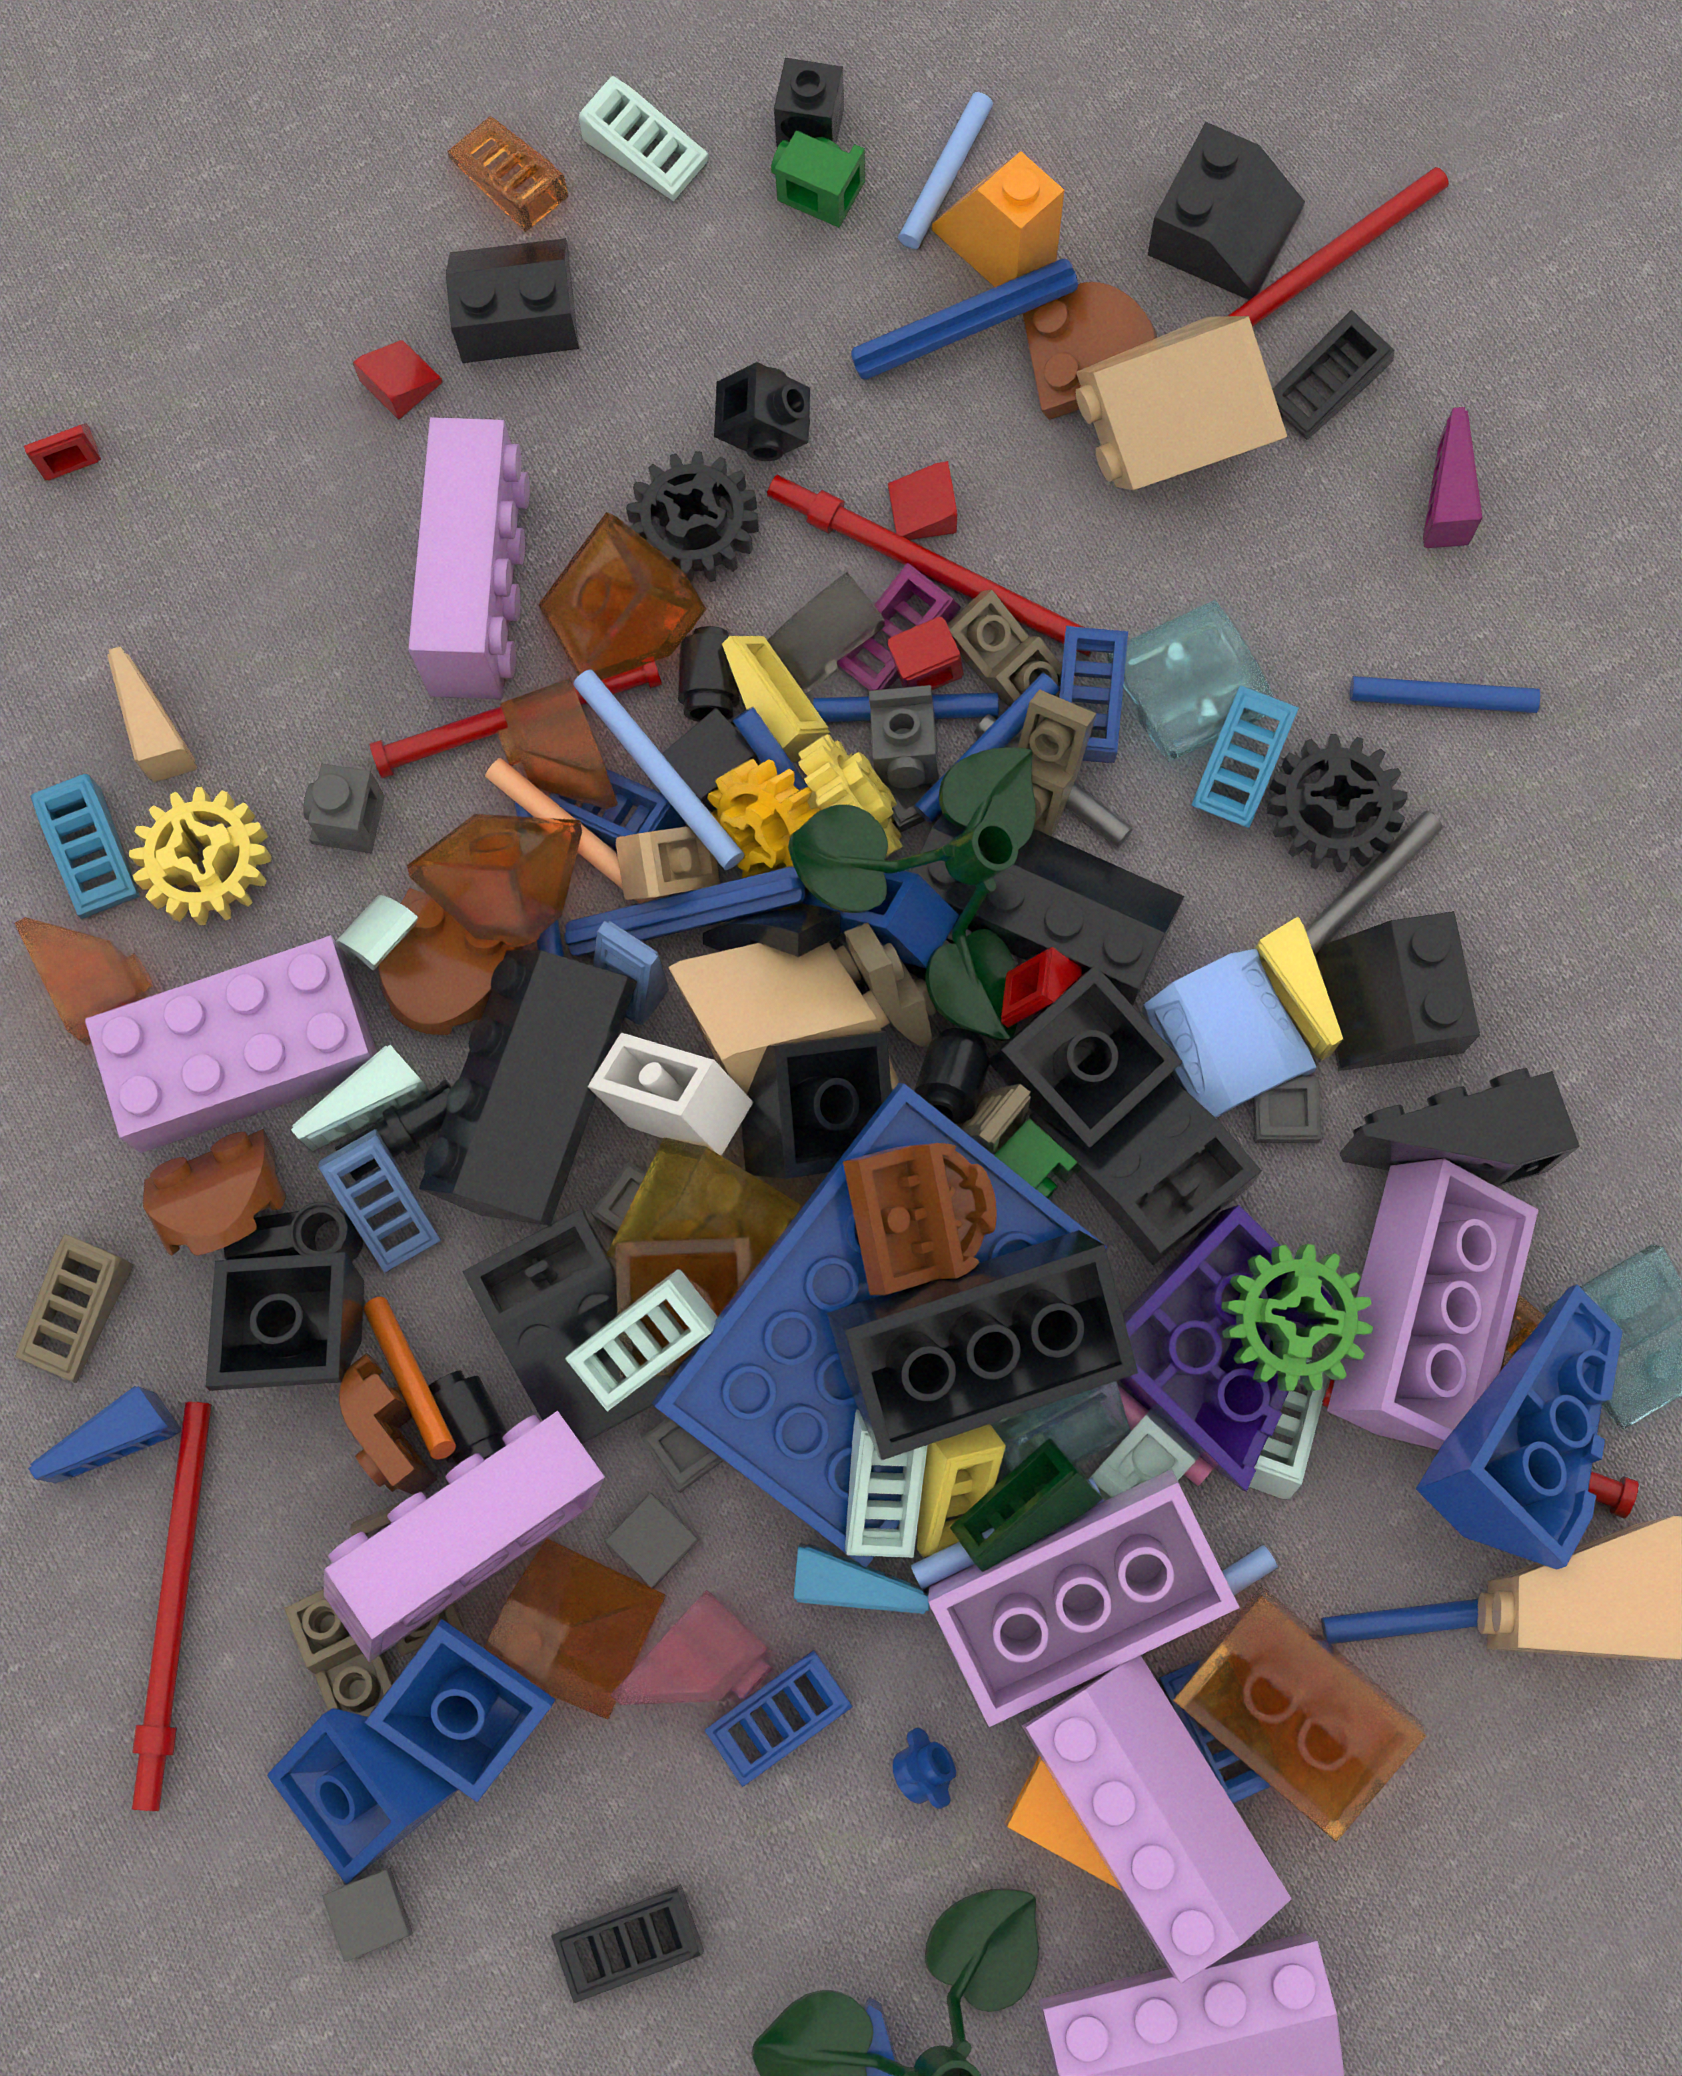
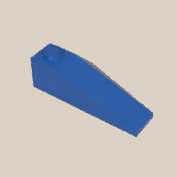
(1527, 1447)

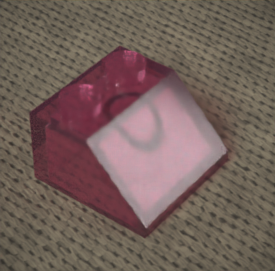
(699, 1659)

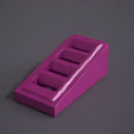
(1454, 494)
(894, 600)

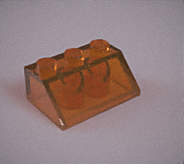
(1300, 1713)

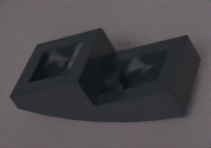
(787, 929)

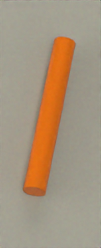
(409, 1378)

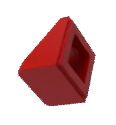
(396, 377)
(63, 452)
(924, 503)
(926, 655)
(1037, 984)

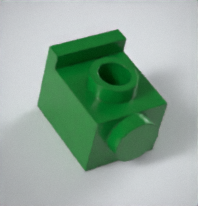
(818, 176)
(1037, 1158)

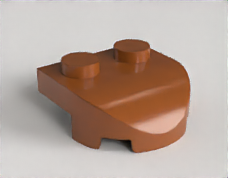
(1077, 333)
(438, 970)
(213, 1195)
(919, 1214)
(374, 1418)

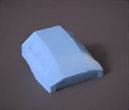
(1228, 1032)

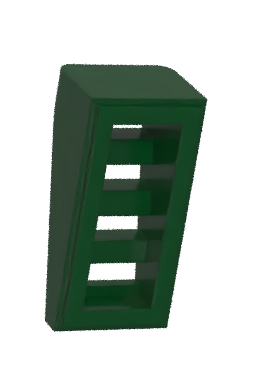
(1037, 1497)

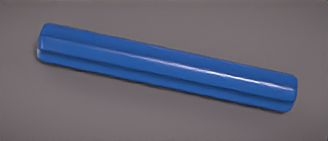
(964, 318)
(692, 909)

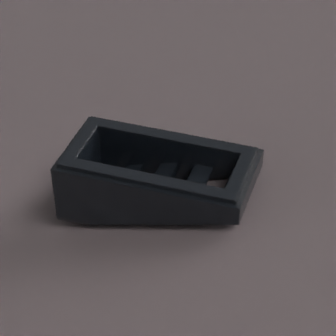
(1365, 341)
(681, 1926)

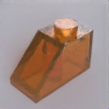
(556, 744)
(82, 973)

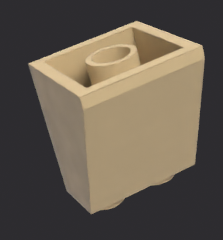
(1180, 402)
(771, 998)
(1609, 1601)

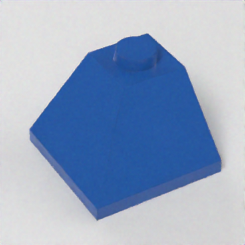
(459, 1710)
(356, 1790)

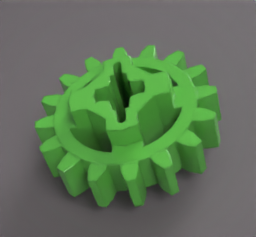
(1294, 1344)

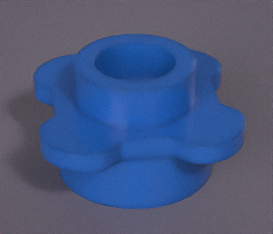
(924, 1770)

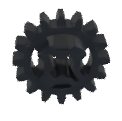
(686, 494)
(1356, 784)

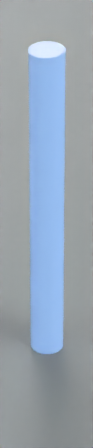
(658, 769)

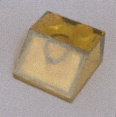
(704, 1196)

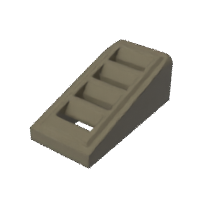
(998, 1116)
(58, 1279)

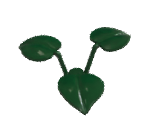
(843, 865)
(977, 1945)

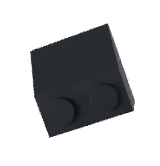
(1225, 213)
(511, 300)
(1400, 992)
(1086, 1059)
(813, 1103)
(284, 1321)

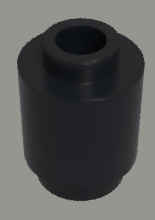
(706, 675)
(954, 1073)
(468, 1416)

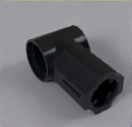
(295, 1234)

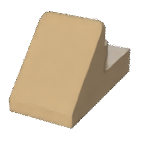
(664, 863)

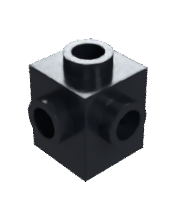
(762, 412)

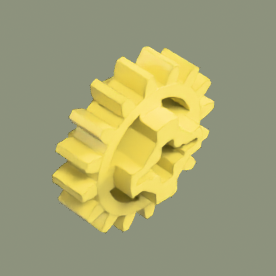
(848, 781)
(172, 856)

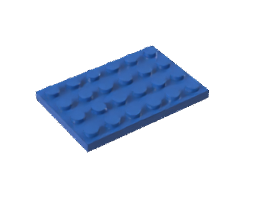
(770, 1376)

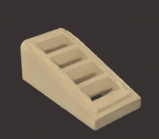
(151, 733)

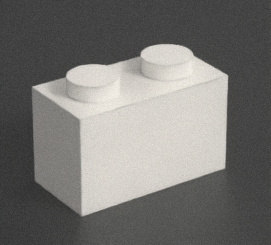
(670, 1093)

